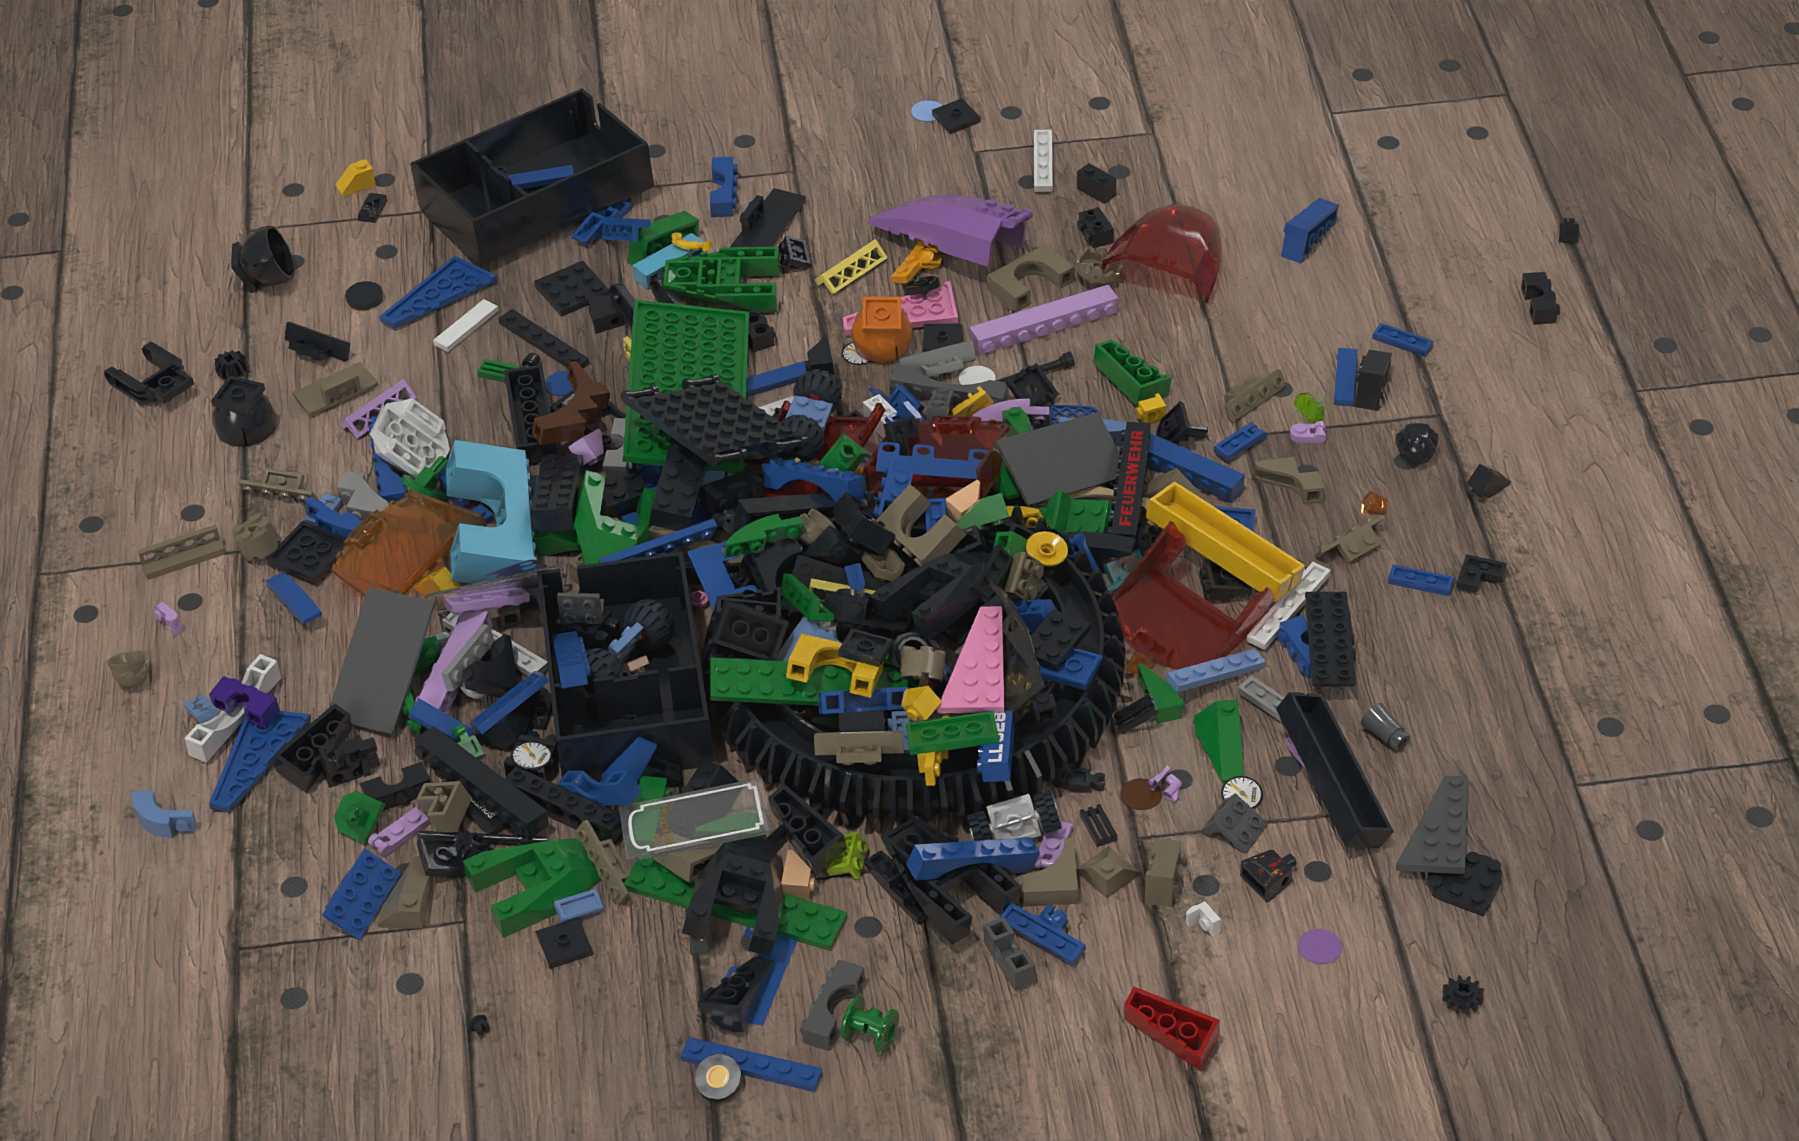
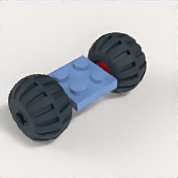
(814, 400)
(645, 625)

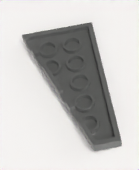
(1441, 833)

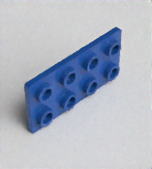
(361, 894)

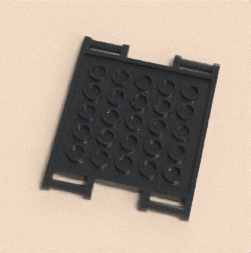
(713, 420)

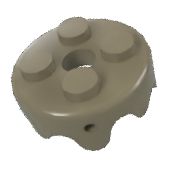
(1089, 265)

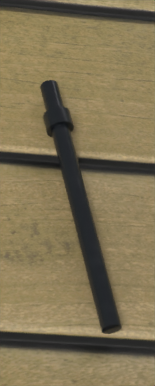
(491, 838)

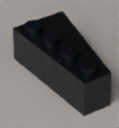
(300, 758)

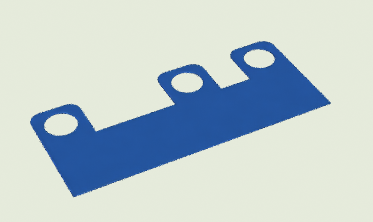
(928, 464)
(713, 573)
(781, 954)

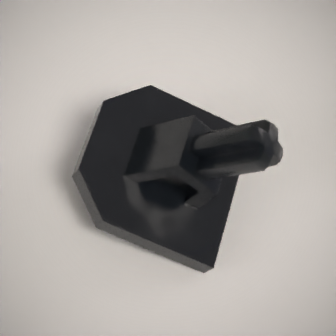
(1177, 427)

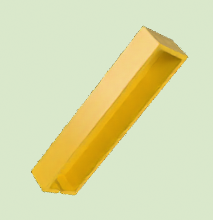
(1226, 541)

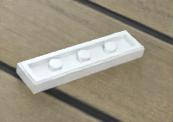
(465, 325)

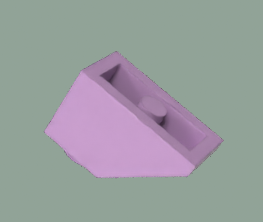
(589, 447)

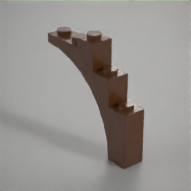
(572, 418)

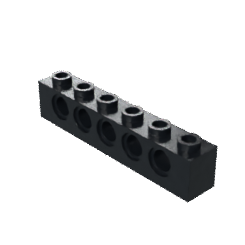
(568, 806)

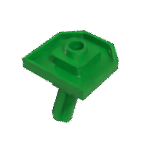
(427, 480)
(358, 815)

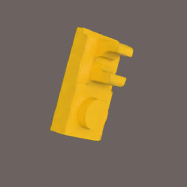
(973, 404)

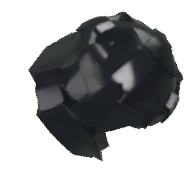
(1417, 443)
(910, 639)

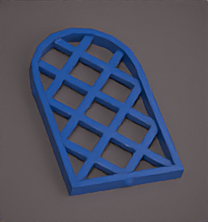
(1056, 407)

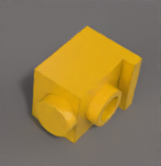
(1151, 409)

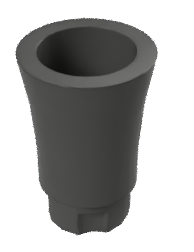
(1384, 726)

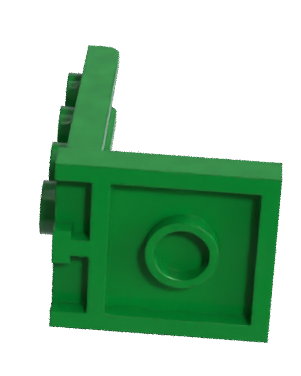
(428, 656)

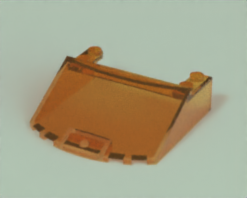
(400, 543)

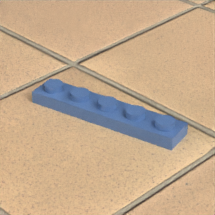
(1215, 670)

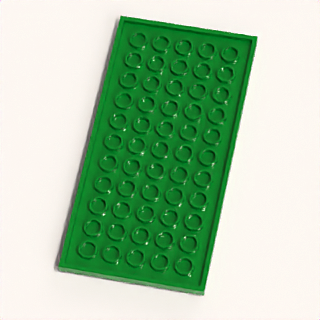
(679, 345)

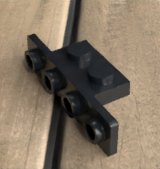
(314, 343)

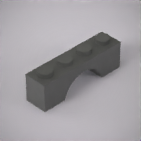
(843, 983)

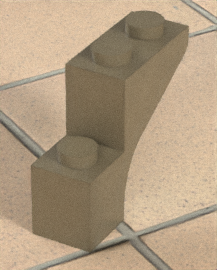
(1285, 474)

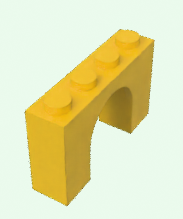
(815, 651)

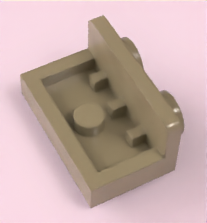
(884, 567)

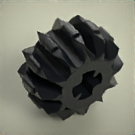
(230, 364)

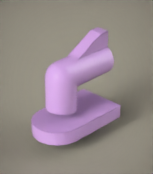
(1172, 790)

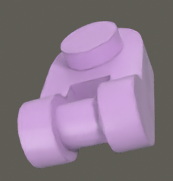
(1308, 432)
(169, 616)

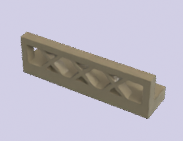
(182, 555)

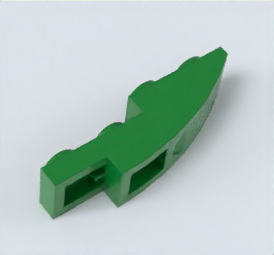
(756, 534)

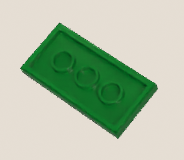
(952, 733)

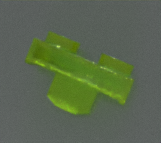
(1310, 407)

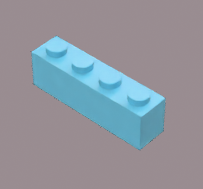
(654, 265)

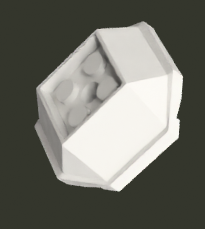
(409, 436)

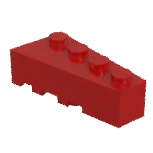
(1174, 1026)

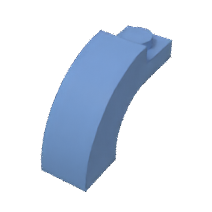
(161, 821)

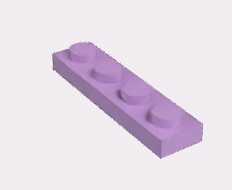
(488, 599)

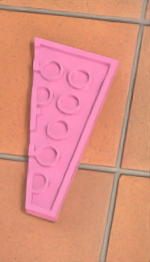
(924, 308)
(978, 674)

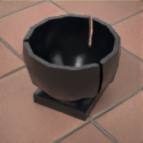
(263, 259)
(240, 406)

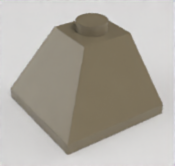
(1107, 871)

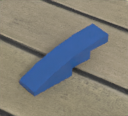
(593, 225)
(294, 598)

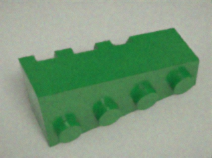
(660, 235)
(1130, 372)

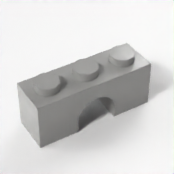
(613, 458)

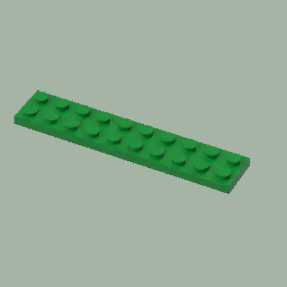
(767, 682)
(799, 919)

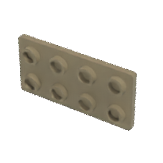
(335, 388)

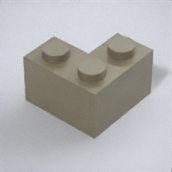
(1161, 482)
(444, 804)

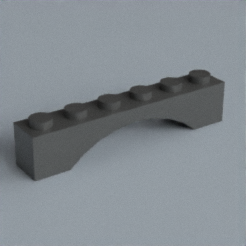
(923, 387)

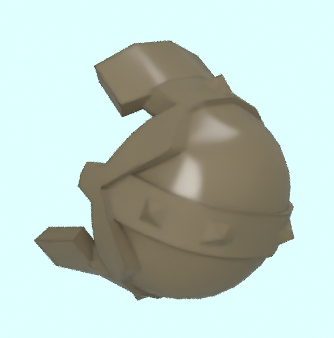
(813, 526)
(129, 668)

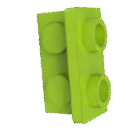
(852, 858)

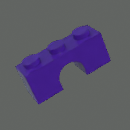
(231, 693)

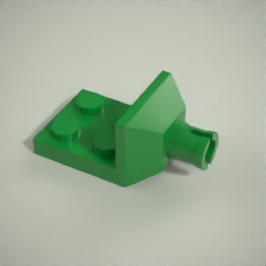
(844, 455)
(1076, 515)

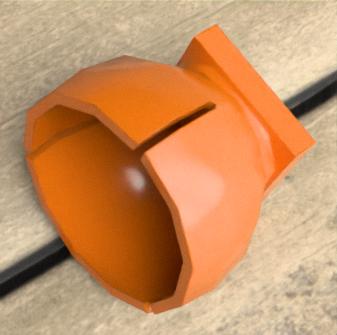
(881, 329)

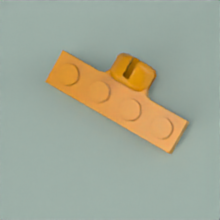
(920, 257)

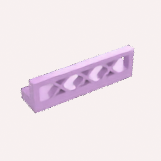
(372, 405)

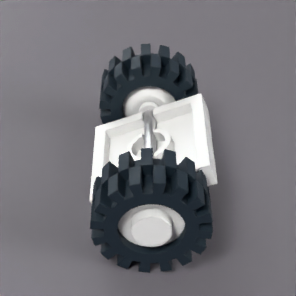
(1016, 818)

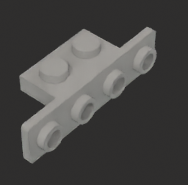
(941, 360)

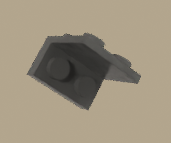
(580, 608)
(1236, 822)

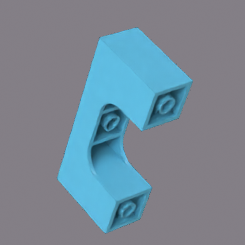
(500, 481)

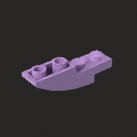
(995, 411)

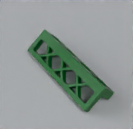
(804, 599)

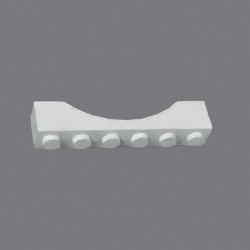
(210, 736)

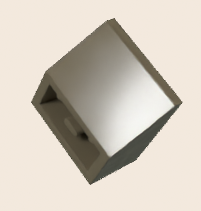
(1023, 577)

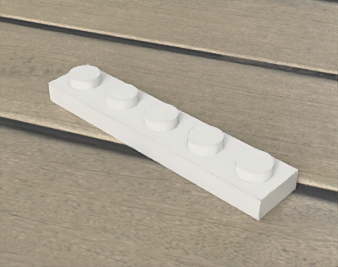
(1043, 161)

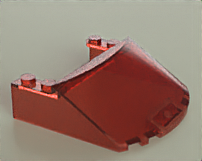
(952, 439)
(1173, 621)

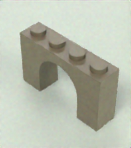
(1040, 262)
(900, 518)

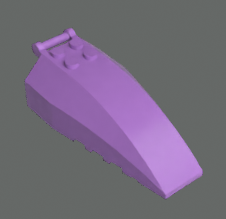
(957, 224)

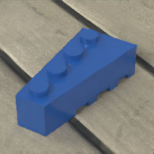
(1308, 229)

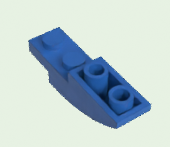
(331, 519)

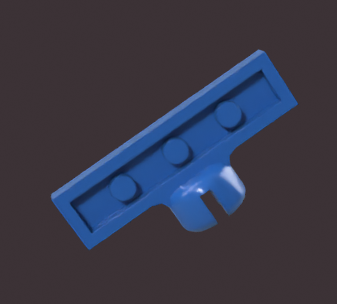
(1045, 931)

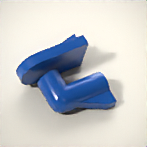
(855, 577)

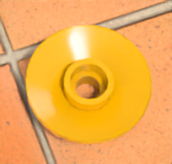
(1050, 543)

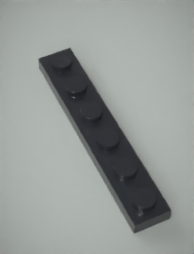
(542, 339)

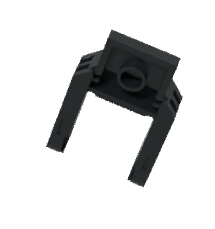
(625, 301)
(161, 385)

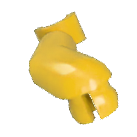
(690, 245)

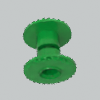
(870, 1022)

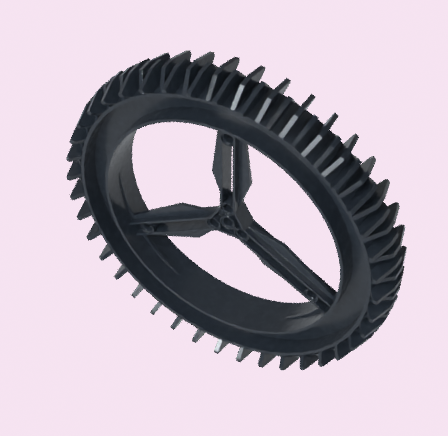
(784, 746)

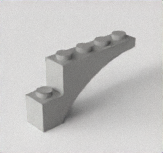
(359, 496)

